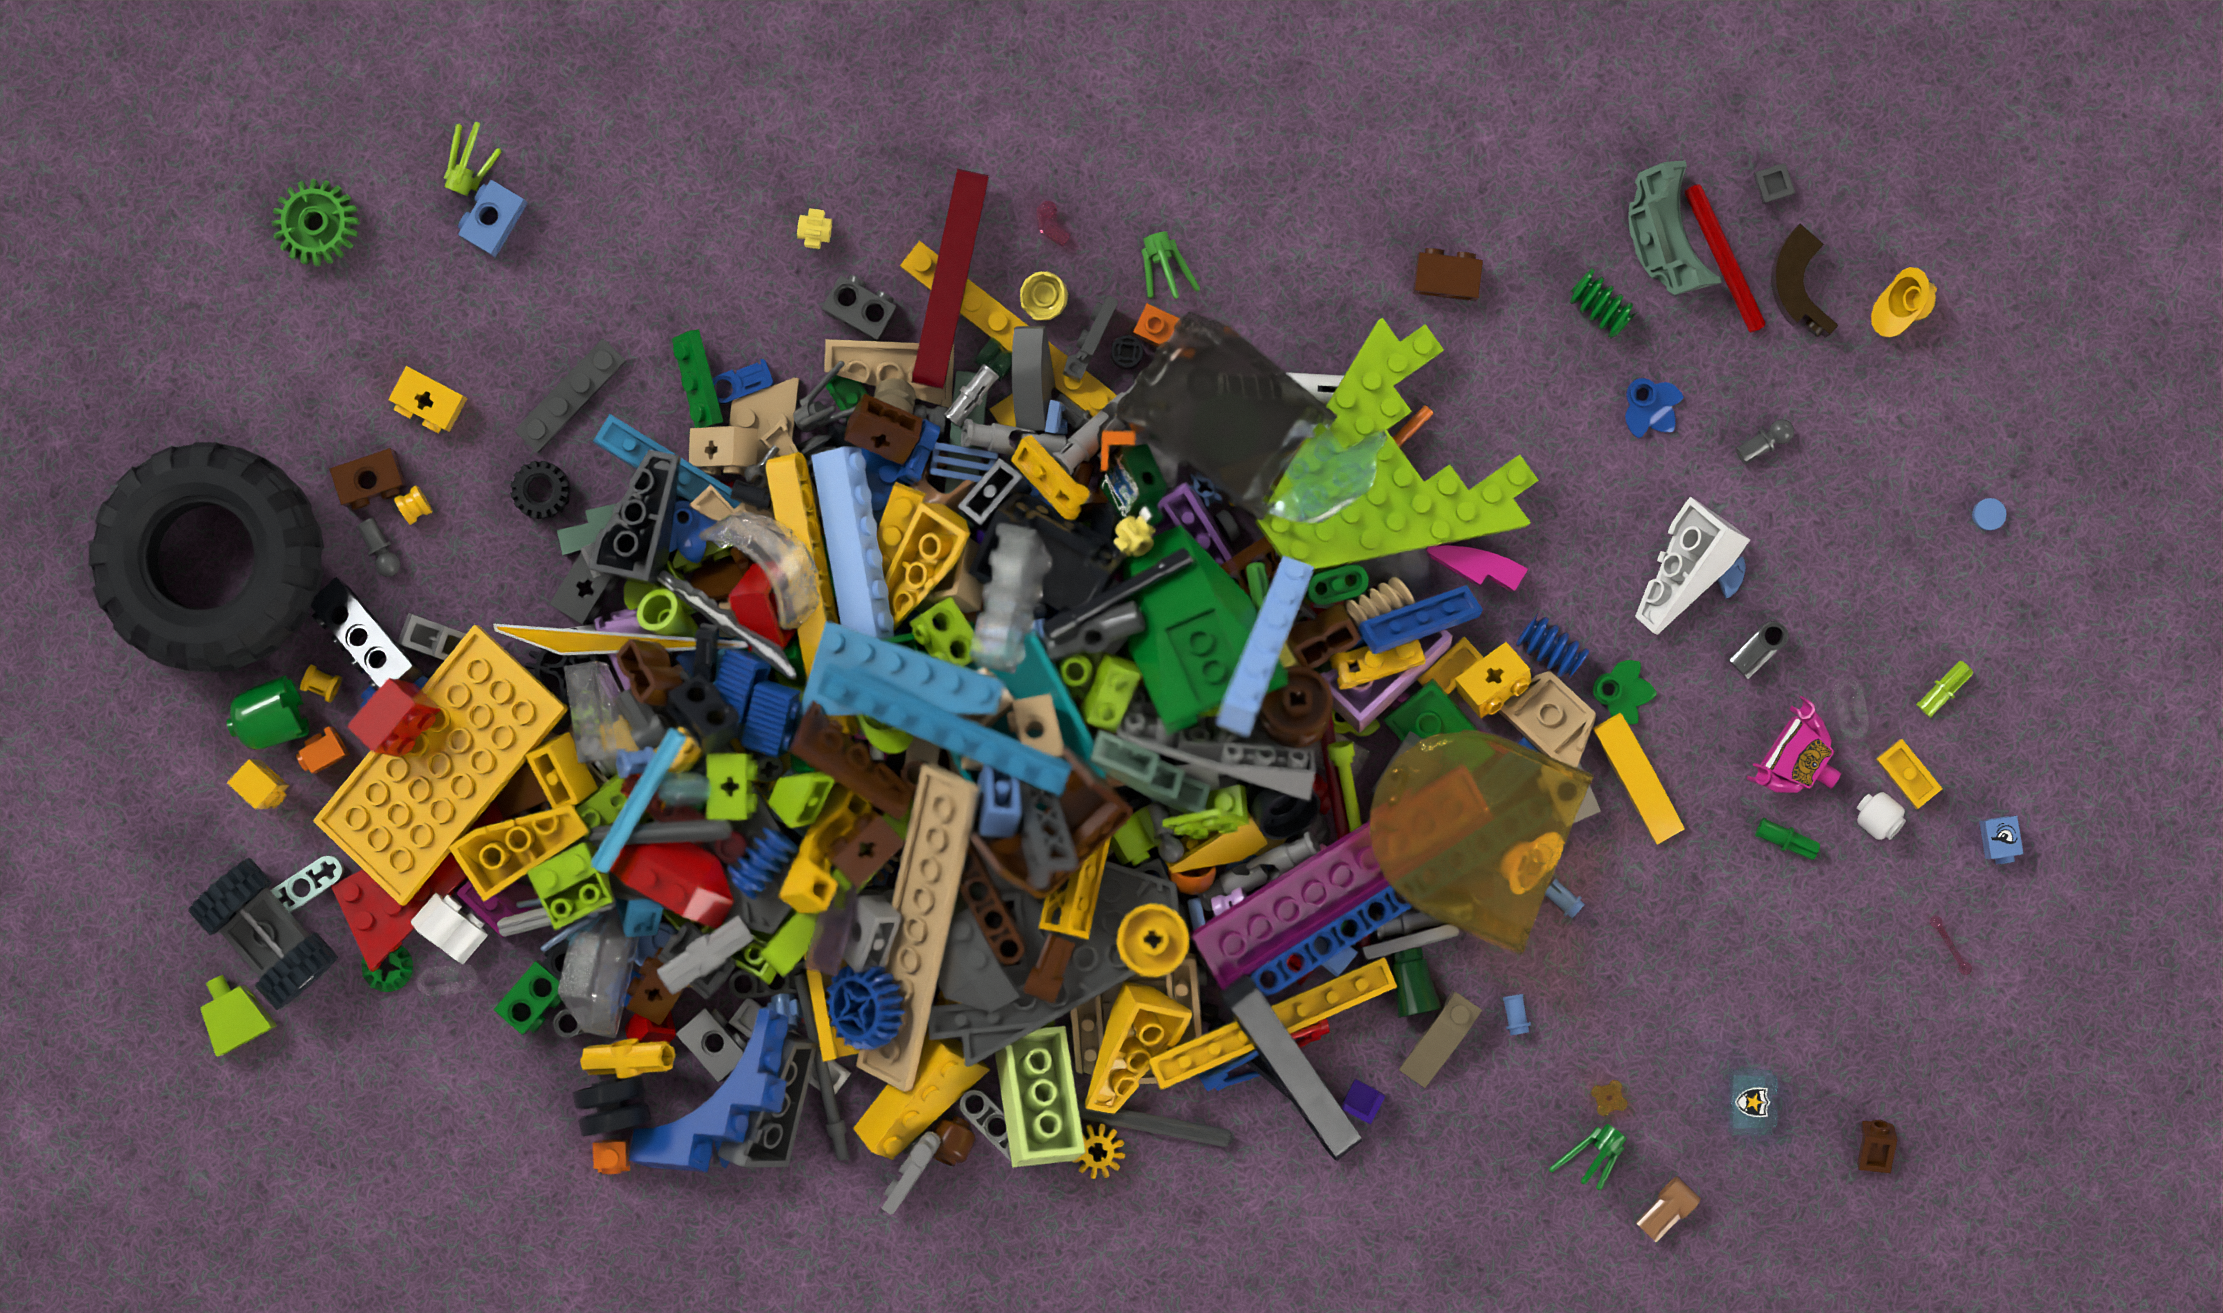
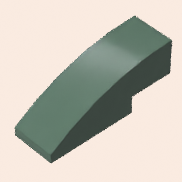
(576, 537)

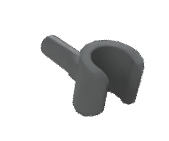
(759, 469)

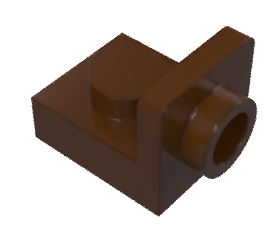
(1877, 1146)

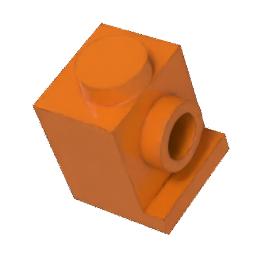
(322, 751)
(611, 1156)

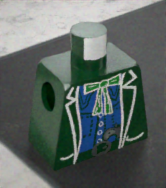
(1135, 484)

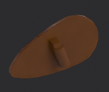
(721, 577)

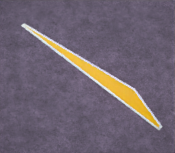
(596, 642)

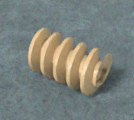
(1378, 602)

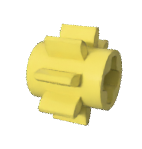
(814, 228)
(1134, 536)

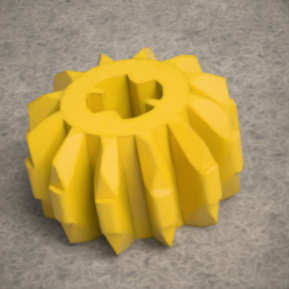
(1107, 1145)

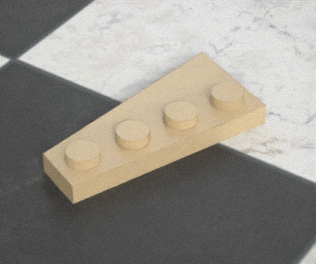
(879, 360)

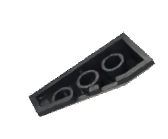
(640, 529)

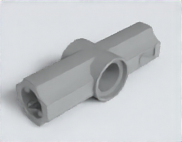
(705, 955)

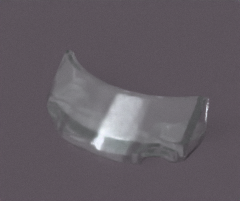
(779, 555)

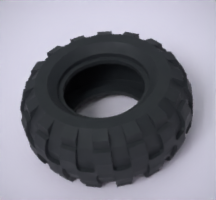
(130, 541)

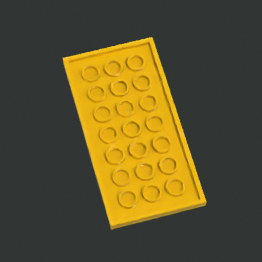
(409, 809)

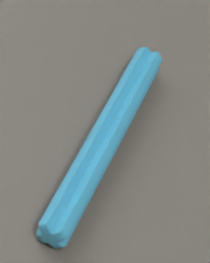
(638, 800)

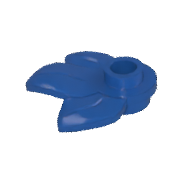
(1653, 411)
(685, 535)

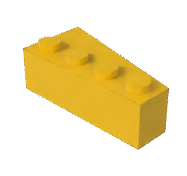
(901, 1115)

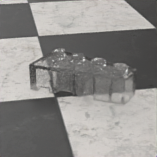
(1010, 598)

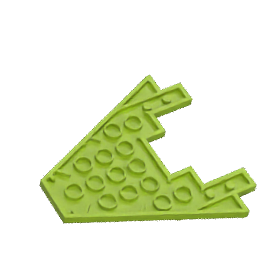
(1399, 508)

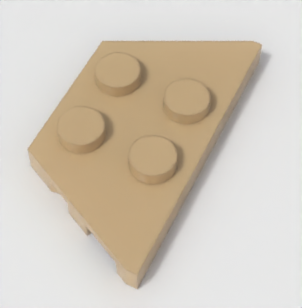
(764, 410)
(1551, 718)

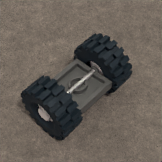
(263, 933)

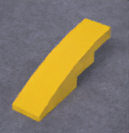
(1638, 778)

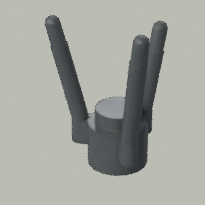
(814, 414)

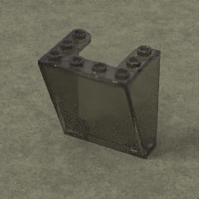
(1221, 410)

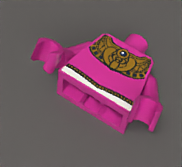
(1798, 755)

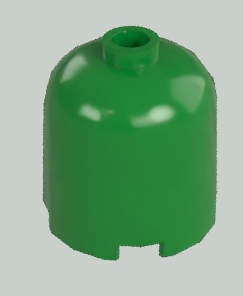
(268, 714)

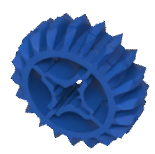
(865, 1007)

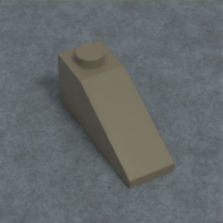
(1440, 1039)

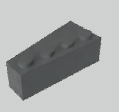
(769, 1134)

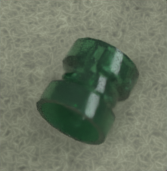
(1001, 365)

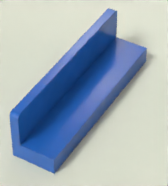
(1419, 620)

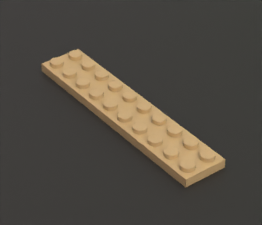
(925, 901)

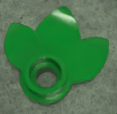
(1628, 690)

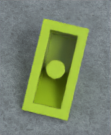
(800, 797)

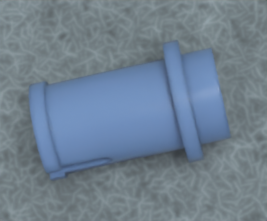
(1564, 899)
(1516, 1015)

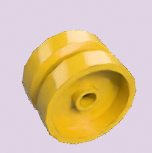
(1155, 921)

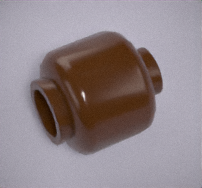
(955, 1141)

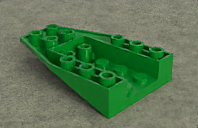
(1191, 633)

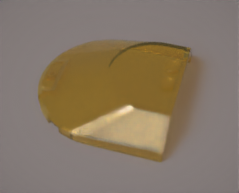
(1475, 830)

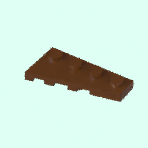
(849, 763)

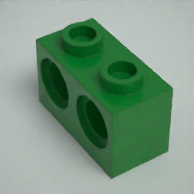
(525, 992)

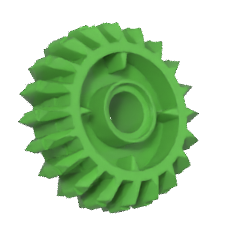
(299, 211)

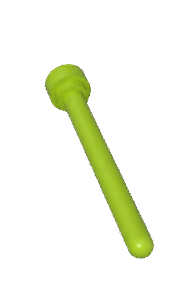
(1341, 754)

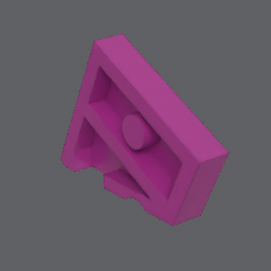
(498, 906)

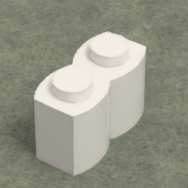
(449, 927)

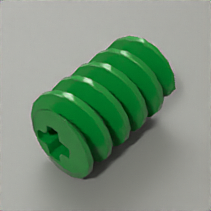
(1602, 303)

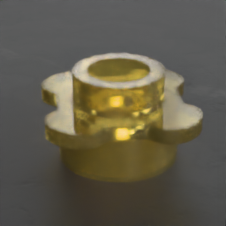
(1617, 1102)

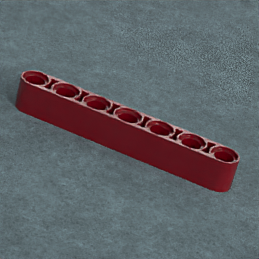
(950, 279)

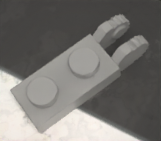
(911, 1170)

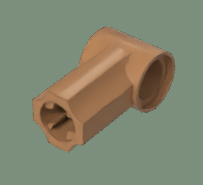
(1673, 1203)

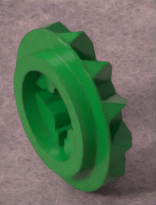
(396, 978)

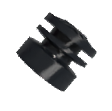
(1279, 813)

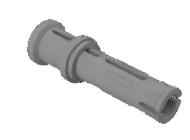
(1405, 923)

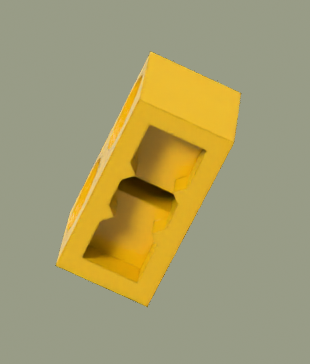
(259, 785)

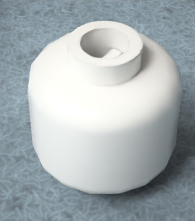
(1880, 816)

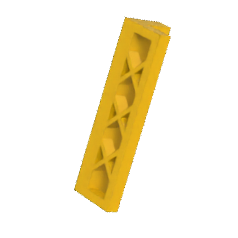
(1078, 899)

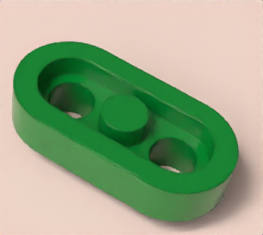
(1334, 584)

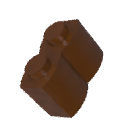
(1325, 635)
(648, 671)

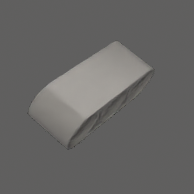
(982, 1118)

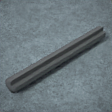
(669, 832)
(1158, 1125)

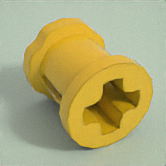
(321, 683)

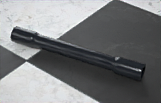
(1072, 618)

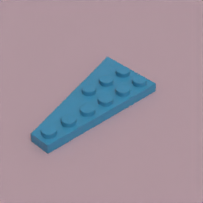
(902, 669)

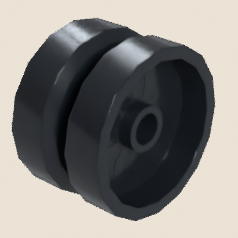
(612, 1109)

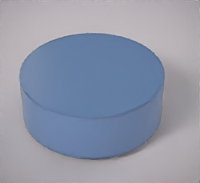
(1989, 514)

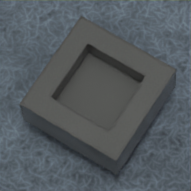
(1774, 183)

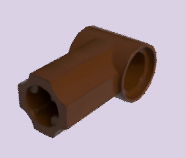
(1047, 975)

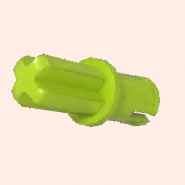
(1945, 688)

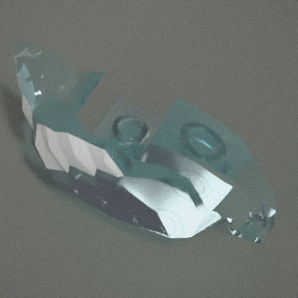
(1326, 477)

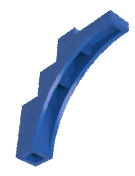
(725, 1115)

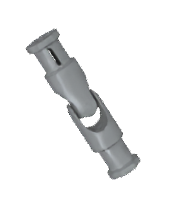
(996, 437)
(1085, 441)
(1255, 872)

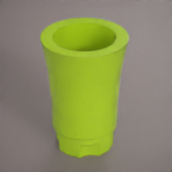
(665, 616)

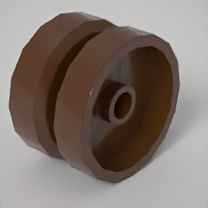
(1298, 711)

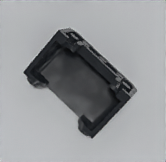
(1081, 558)

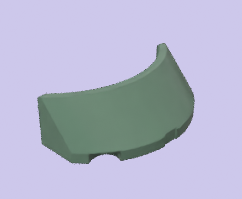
(1659, 231)

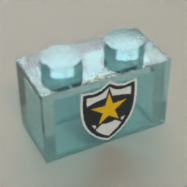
(1752, 1101)

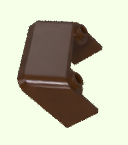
(1092, 817)

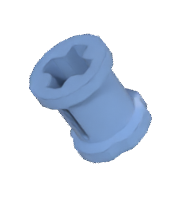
(633, 762)

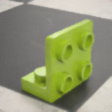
(1222, 813)

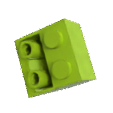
(571, 885)

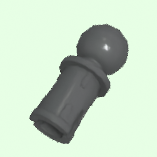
(1780, 432)
(387, 563)
(1170, 847)

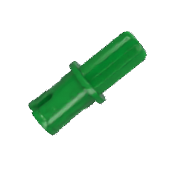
(1787, 839)

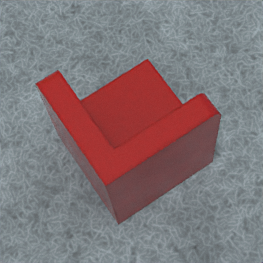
(648, 1031)

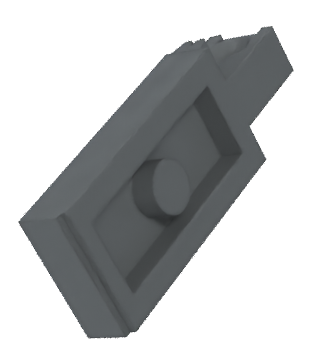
(1089, 341)

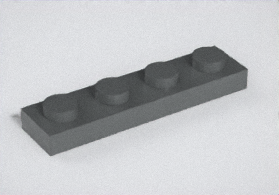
(570, 395)

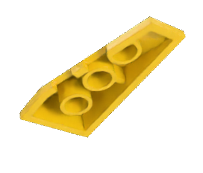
(924, 557)
(506, 850)
(1138, 1028)

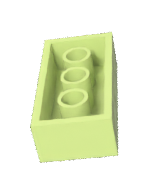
(1040, 1099)

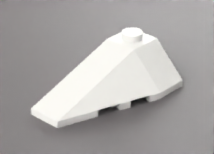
(1696, 557)

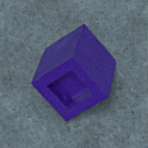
(1362, 1101)

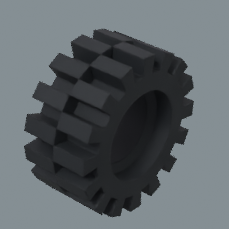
(521, 485)

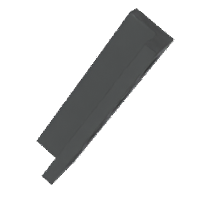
(1034, 839)

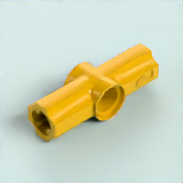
(627, 1058)

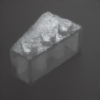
(595, 715)

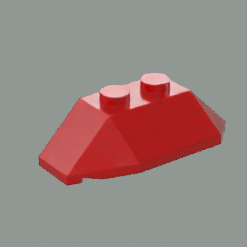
(679, 878)

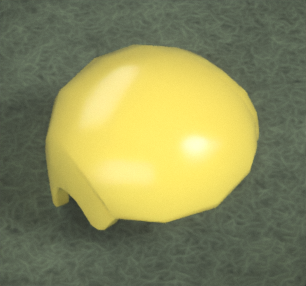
(1043, 295)

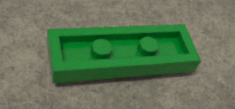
(697, 379)

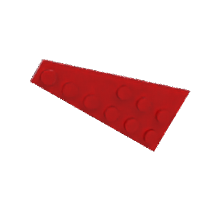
(379, 919)

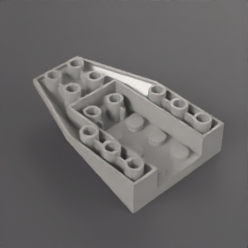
(1250, 758)

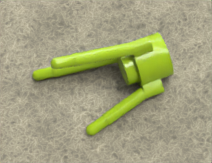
(459, 177)

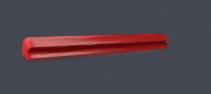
(1725, 258)

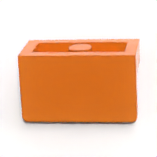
(1114, 438)

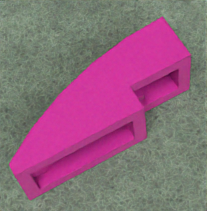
(1477, 564)

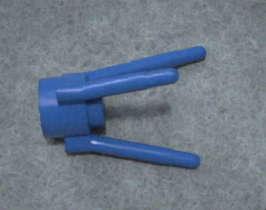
(1216, 1076)

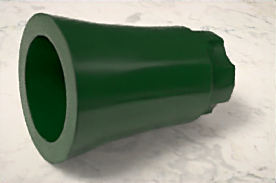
(1413, 983)

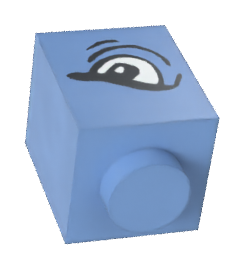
(2001, 839)

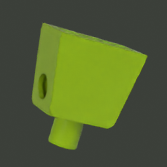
(233, 1016)

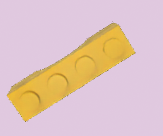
(809, 879)

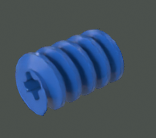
(1552, 647)
(762, 862)

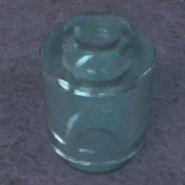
(684, 788)

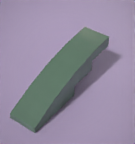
(1148, 774)

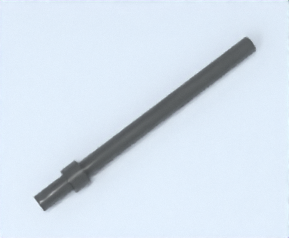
(835, 1126)

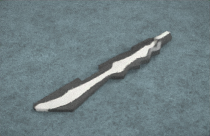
(725, 621)

